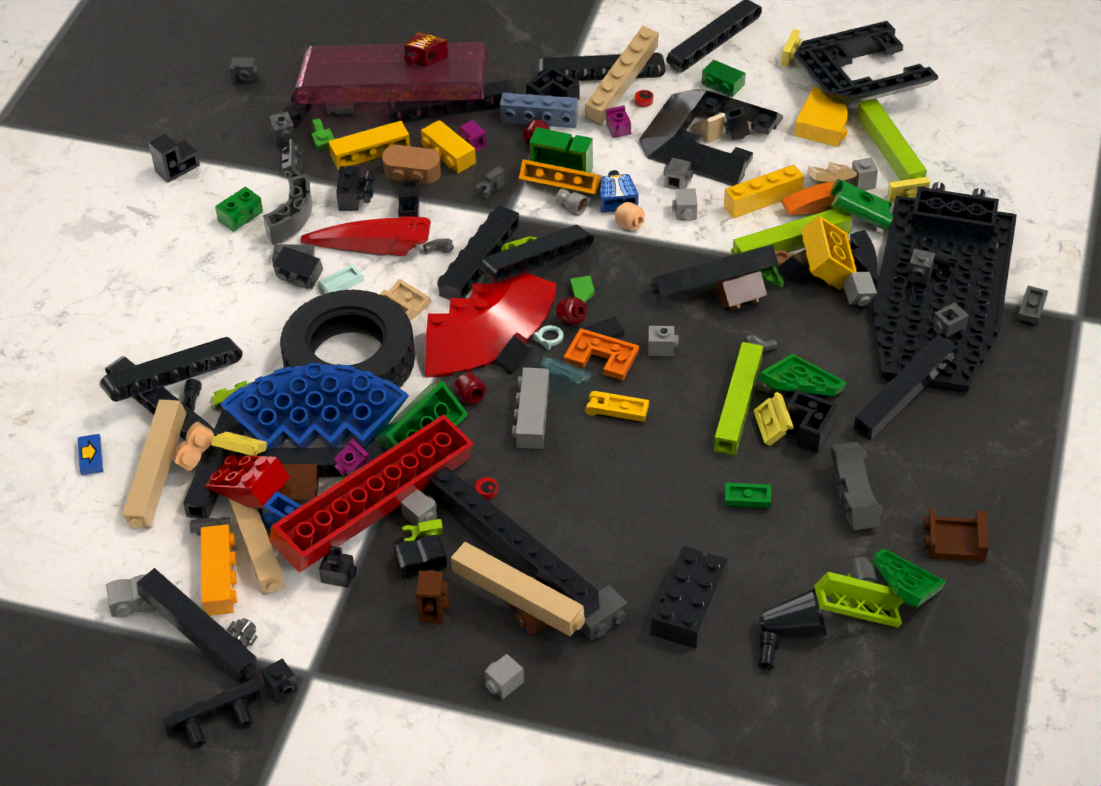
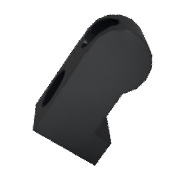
(298, 112)

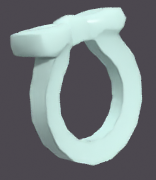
(537, 336)

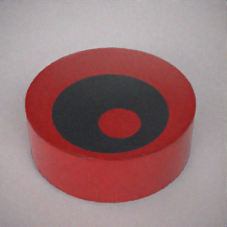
(644, 98)
(487, 487)

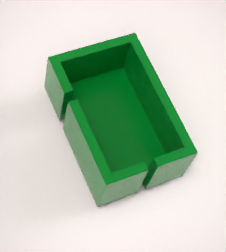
(562, 149)

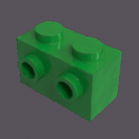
(239, 208)

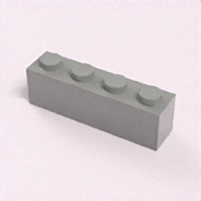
(532, 408)

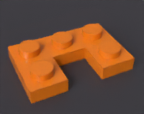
(620, 353)

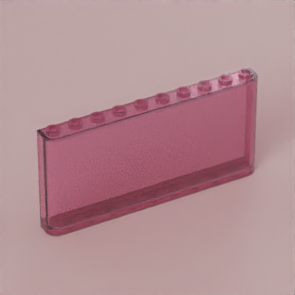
(381, 74)

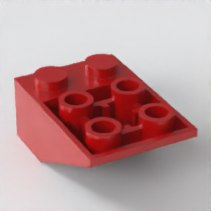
(248, 479)

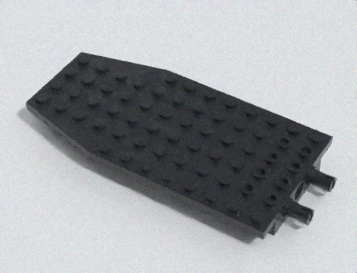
(906, 309)

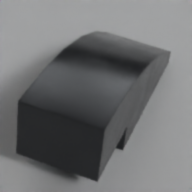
(409, 198)
(864, 253)

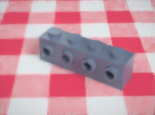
(550, 109)

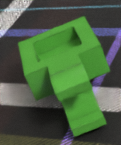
(320, 136)

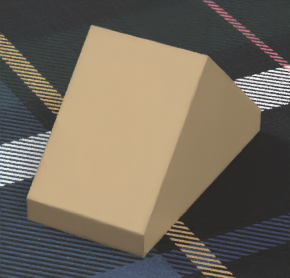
(710, 128)

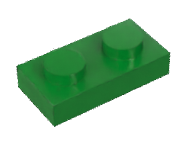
(748, 495)

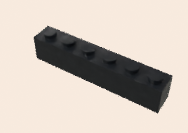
(488, 240)

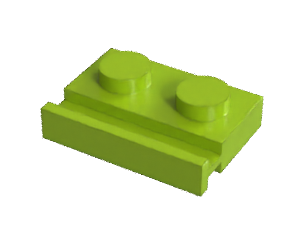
(222, 394)

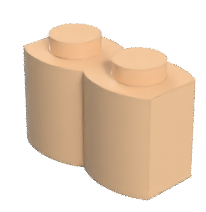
(189, 451)

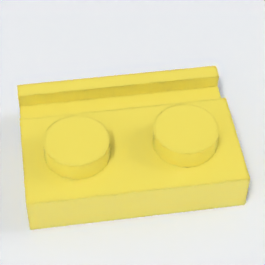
(773, 419)
(239, 443)

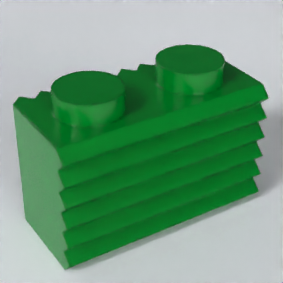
(723, 78)

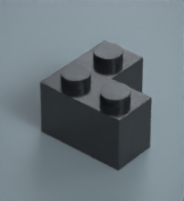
(554, 83)
(172, 159)
(813, 417)

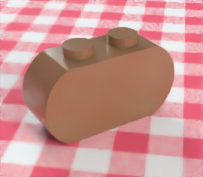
(411, 163)

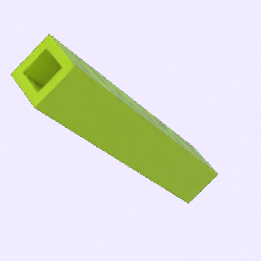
(890, 140)
(788, 235)
(738, 399)

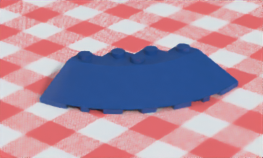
(315, 404)

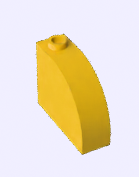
(822, 119)

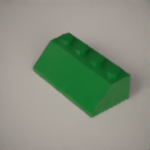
(424, 409)

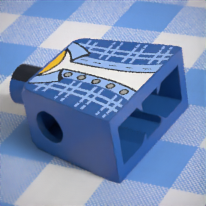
(616, 190)

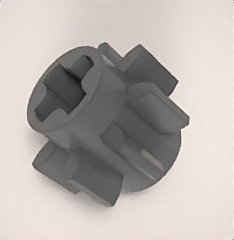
(243, 631)

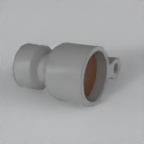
(574, 202)

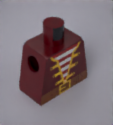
(425, 50)

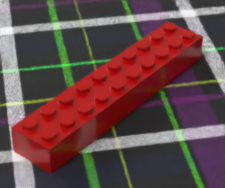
(369, 493)

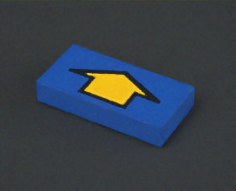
(90, 454)

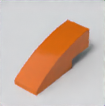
(809, 200)

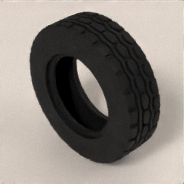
(352, 312)

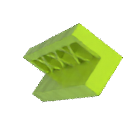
(858, 593)

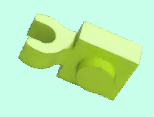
(431, 527)

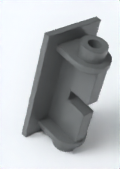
(291, 160)

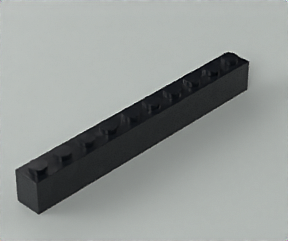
(511, 539)

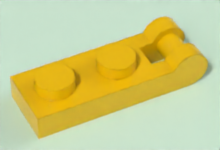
(617, 406)

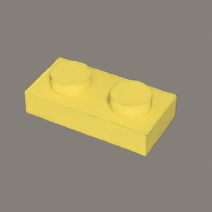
(790, 48)
(906, 188)

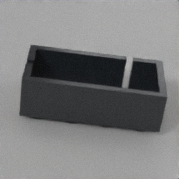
(689, 597)

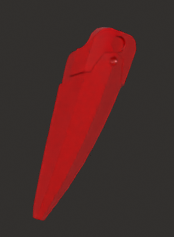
(377, 236)

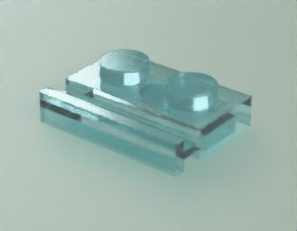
(560, 367)

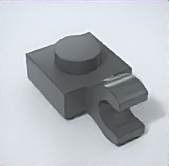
(493, 182)

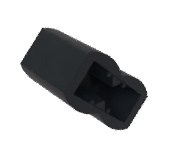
(420, 556)

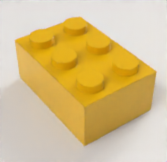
(828, 251)

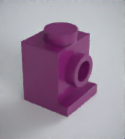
(618, 121)
(473, 134)
(360, 458)

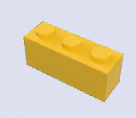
(450, 146)

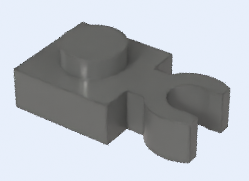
(196, 524)

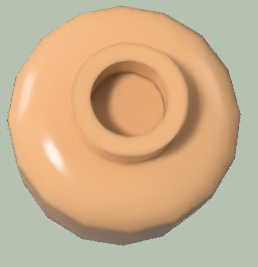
(630, 216)

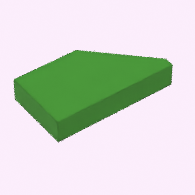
(772, 276)
(582, 287)

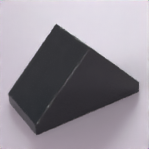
(796, 266)
(514, 352)

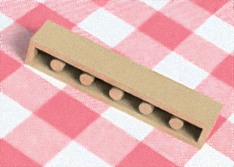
(621, 74)

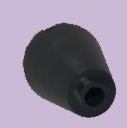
(795, 617)

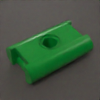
(861, 204)

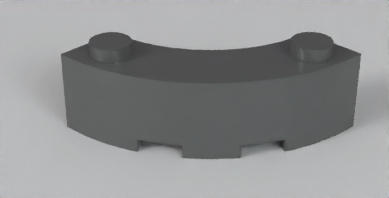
(293, 215)
(855, 490)

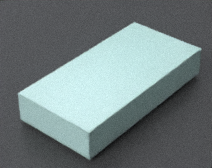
(341, 280)

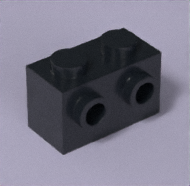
(297, 267)

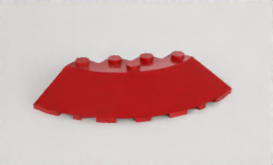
(484, 324)

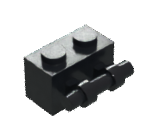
(350, 185)

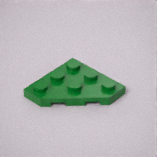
(799, 374)
(907, 579)

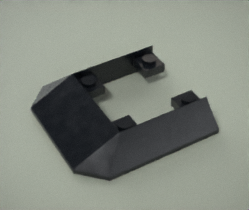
(826, 55)
(668, 137)

